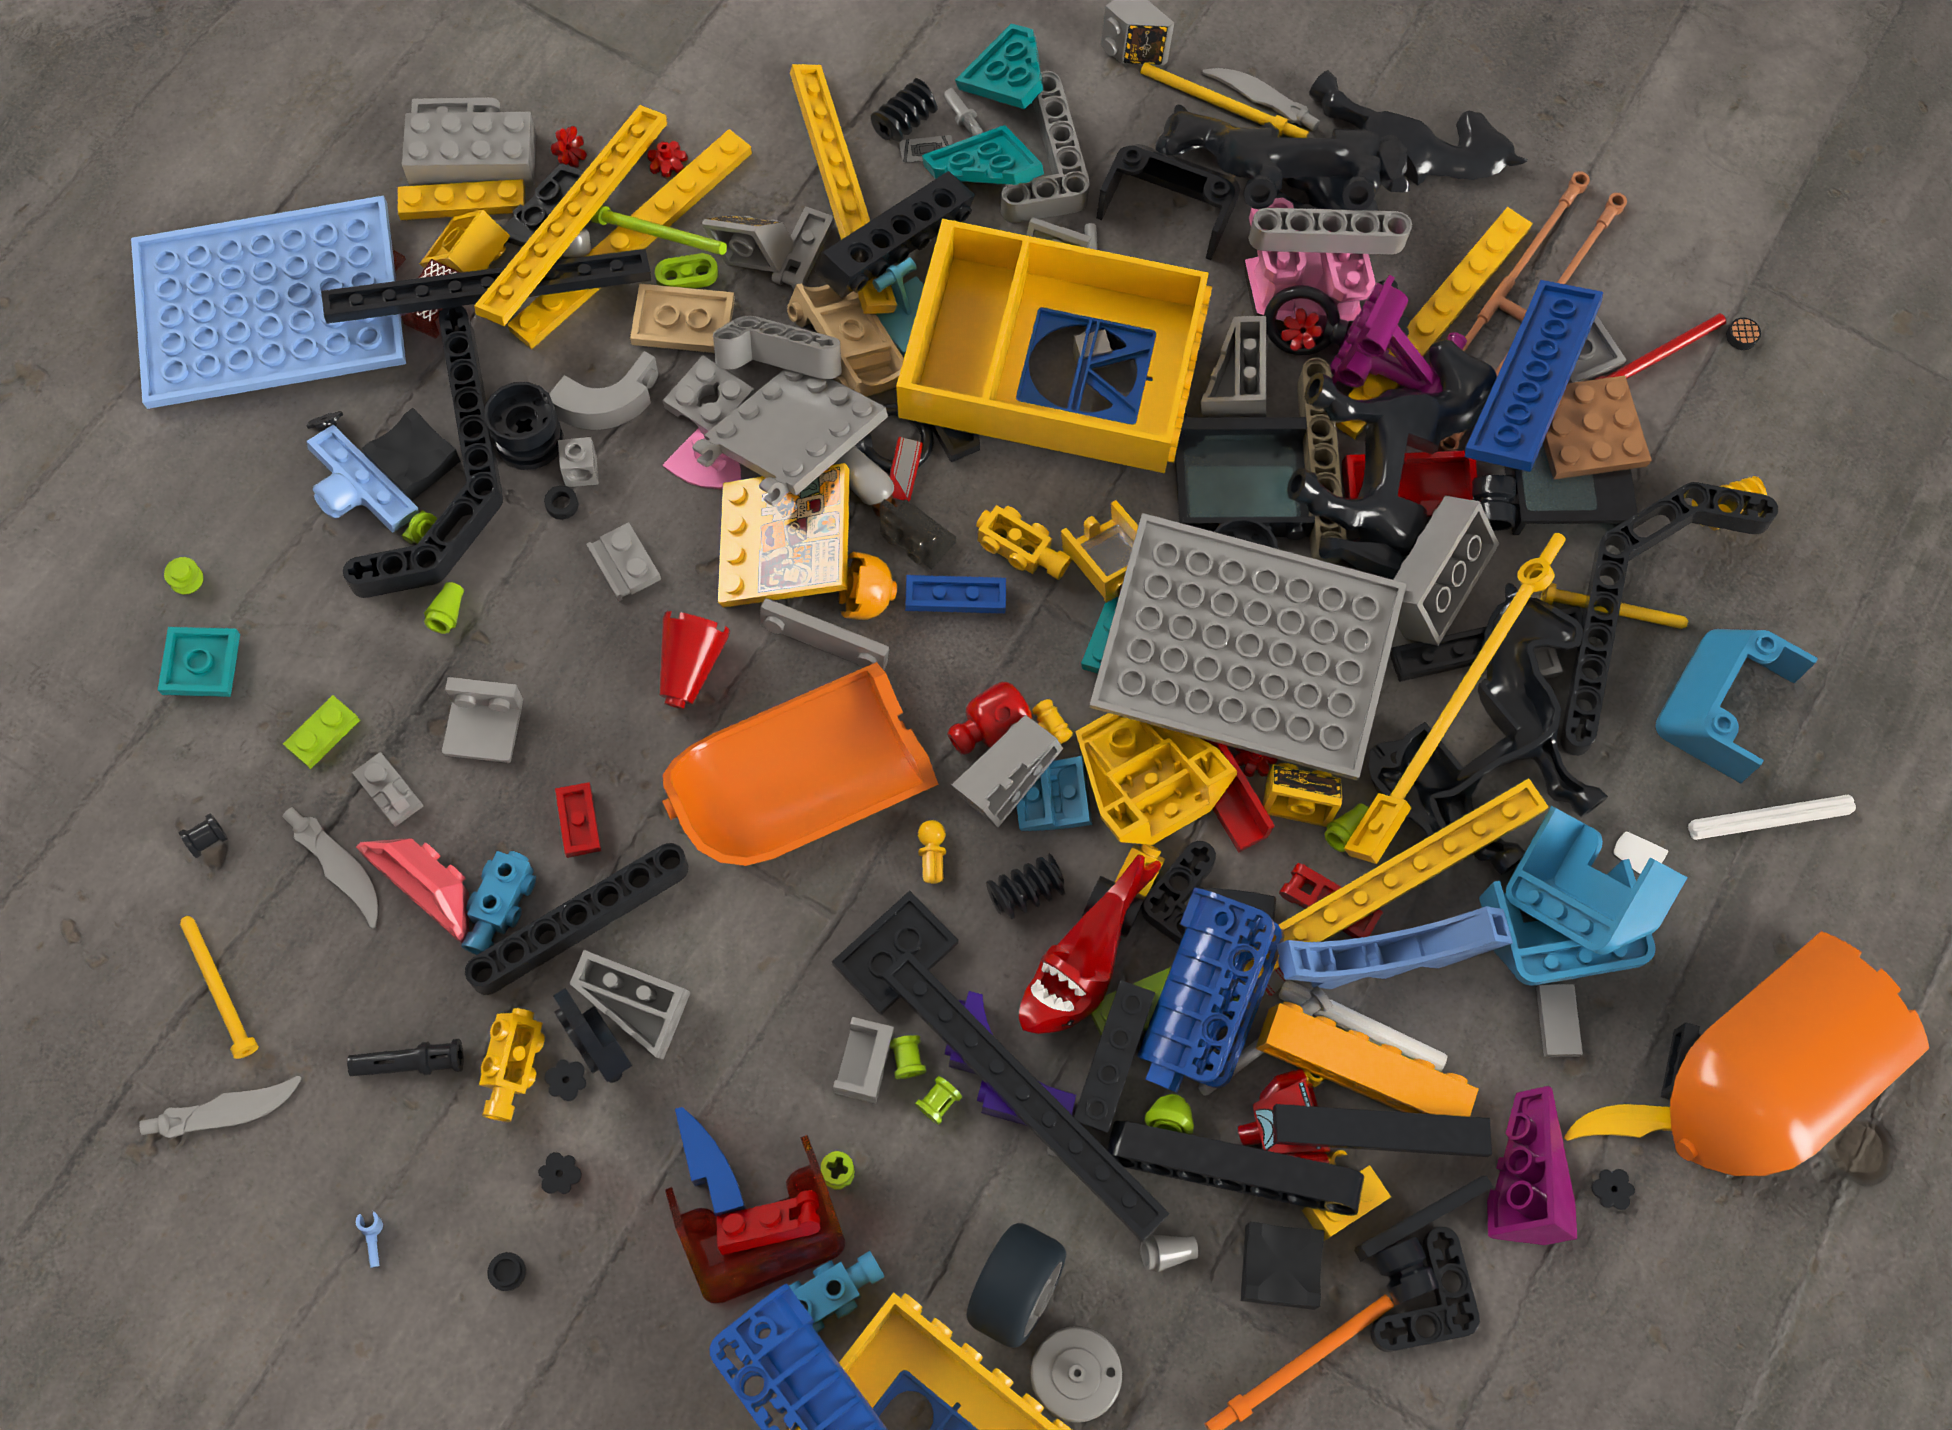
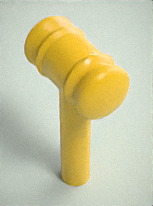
(1051, 720)

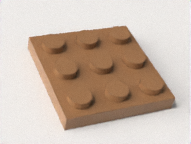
(1595, 430)

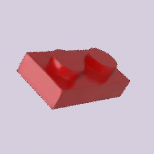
(578, 819)

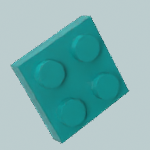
(199, 661)

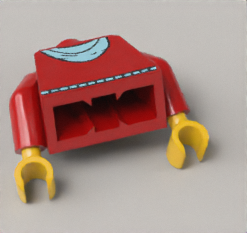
(1285, 1089)

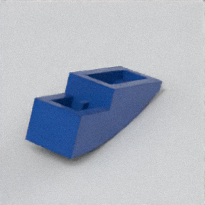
(709, 1165)

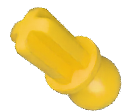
(932, 835)

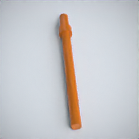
(1241, 1406)

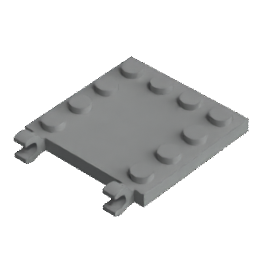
(792, 431)

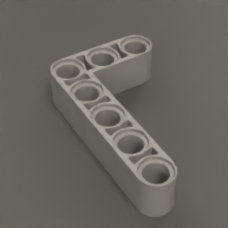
(1062, 151)

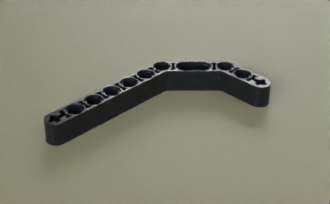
(468, 499)
(1615, 567)

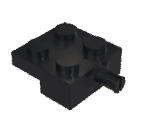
(592, 1038)

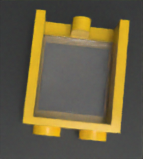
(1103, 550)

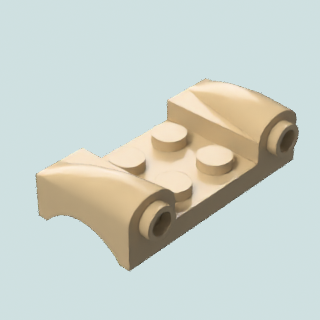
(867, 352)

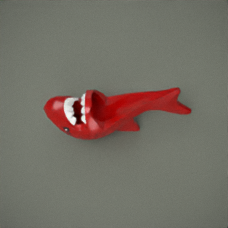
(1081, 966)

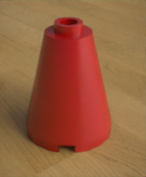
(687, 656)

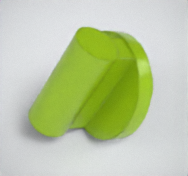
(418, 527)

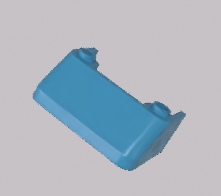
(1693, 710)

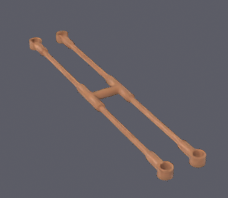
(1498, 298)

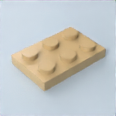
(679, 317)

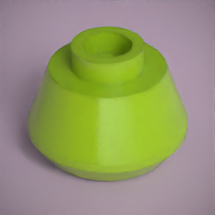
(1171, 1113)

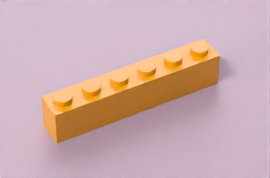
(1362, 1065)

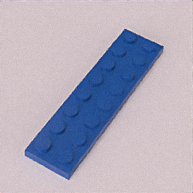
(1534, 376)

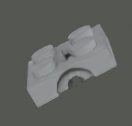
(703, 381)

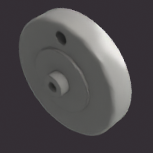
(1076, 1374)

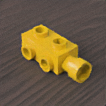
(1018, 540)
(510, 1060)

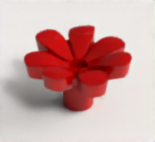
(569, 147)
(667, 158)
(1302, 330)
(1254, 762)

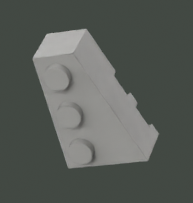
(1240, 375)
(1008, 770)
(634, 1000)

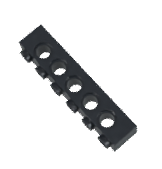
(894, 235)

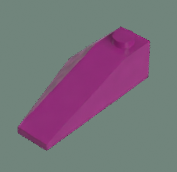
(1534, 1184)

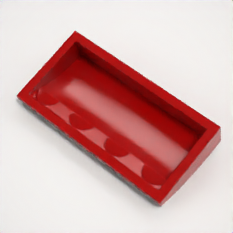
(1423, 477)

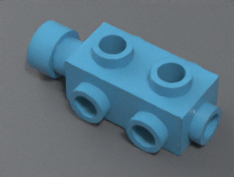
(506, 891)
(821, 1303)

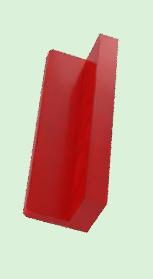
(1241, 809)

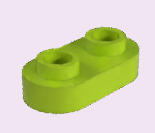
(686, 271)

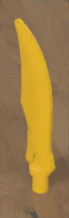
(1621, 1121)

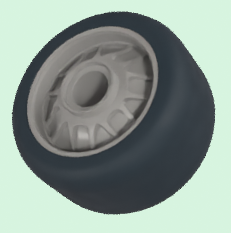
(1016, 1285)

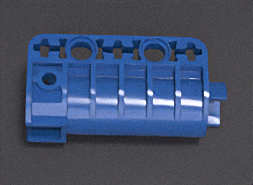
(1202, 991)
(793, 1366)

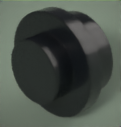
(506, 1271)

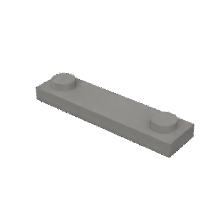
(822, 635)

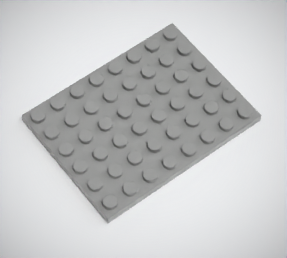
(1249, 646)

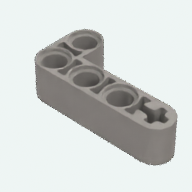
(777, 345)

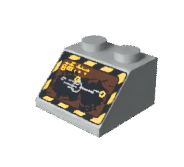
(1136, 32)
(751, 241)

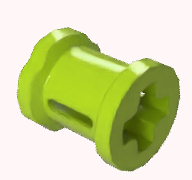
(907, 1056)
(938, 1100)
(831, 1160)

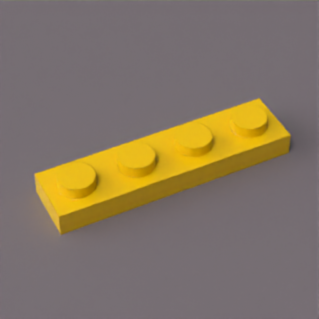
(460, 199)

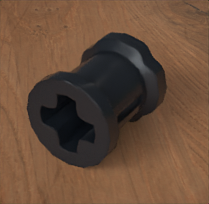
(203, 835)

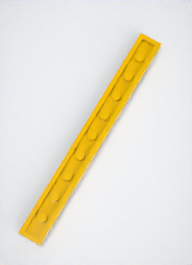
(836, 169)
(662, 208)
(570, 216)
(1450, 300)
(1413, 866)

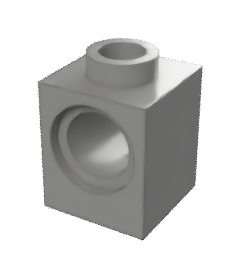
(578, 462)

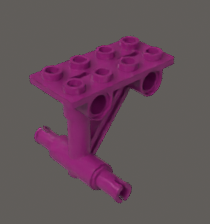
(1375, 330)

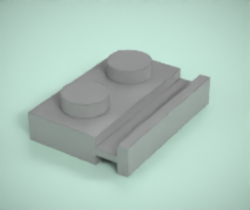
(623, 561)

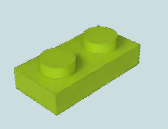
(321, 732)

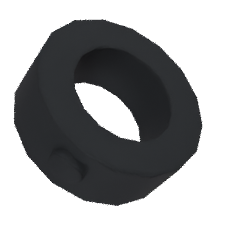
(558, 491)

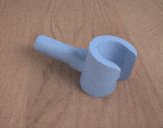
(371, 1237)

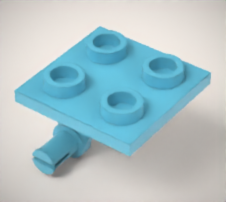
(907, 298)

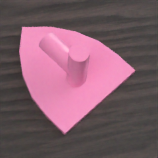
(685, 466)

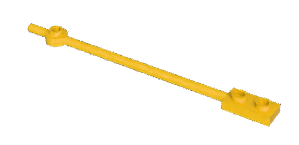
(1389, 812)

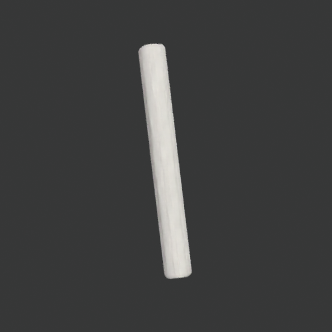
(1771, 817)
(1377, 1032)

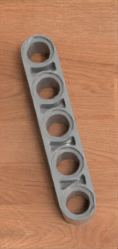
(1345, 229)

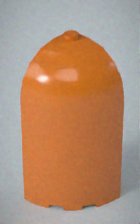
(797, 771)
(1793, 1062)

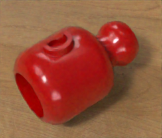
(989, 717)

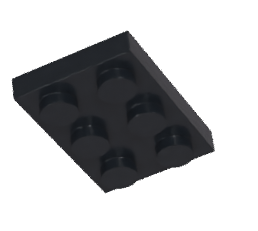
(901, 928)

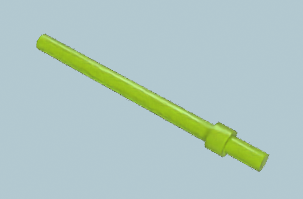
(605, 215)

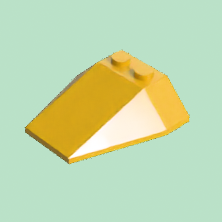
(1150, 777)

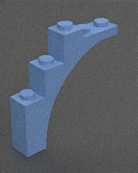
(1393, 953)

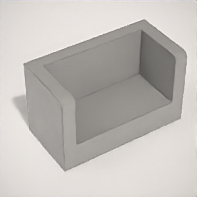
(864, 1060)

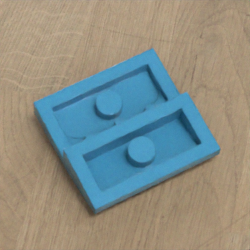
(1057, 798)

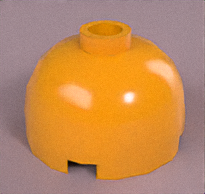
(868, 587)

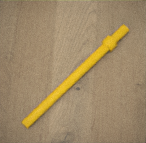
(1222, 101)

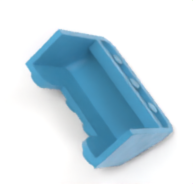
(1580, 902)
(1548, 956)

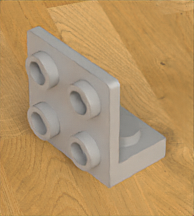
(482, 719)

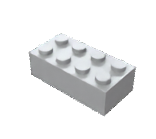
(469, 147)
(1444, 568)

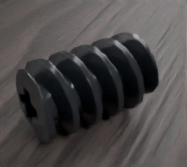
(904, 111)
(1026, 886)

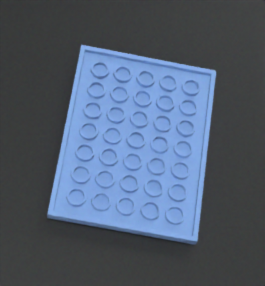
(244, 303)

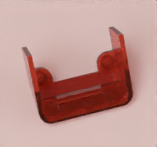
(747, 1270)

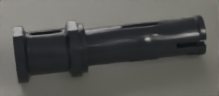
(420, 1058)

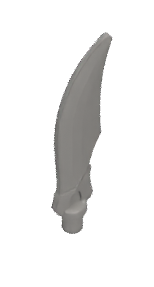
(1263, 94)
(337, 863)
(221, 1112)

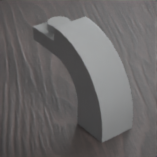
(606, 406)

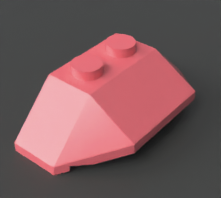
(423, 880)

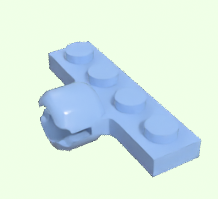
(356, 482)

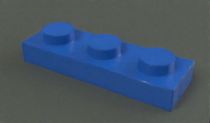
(955, 594)

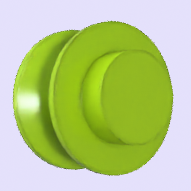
(183, 575)

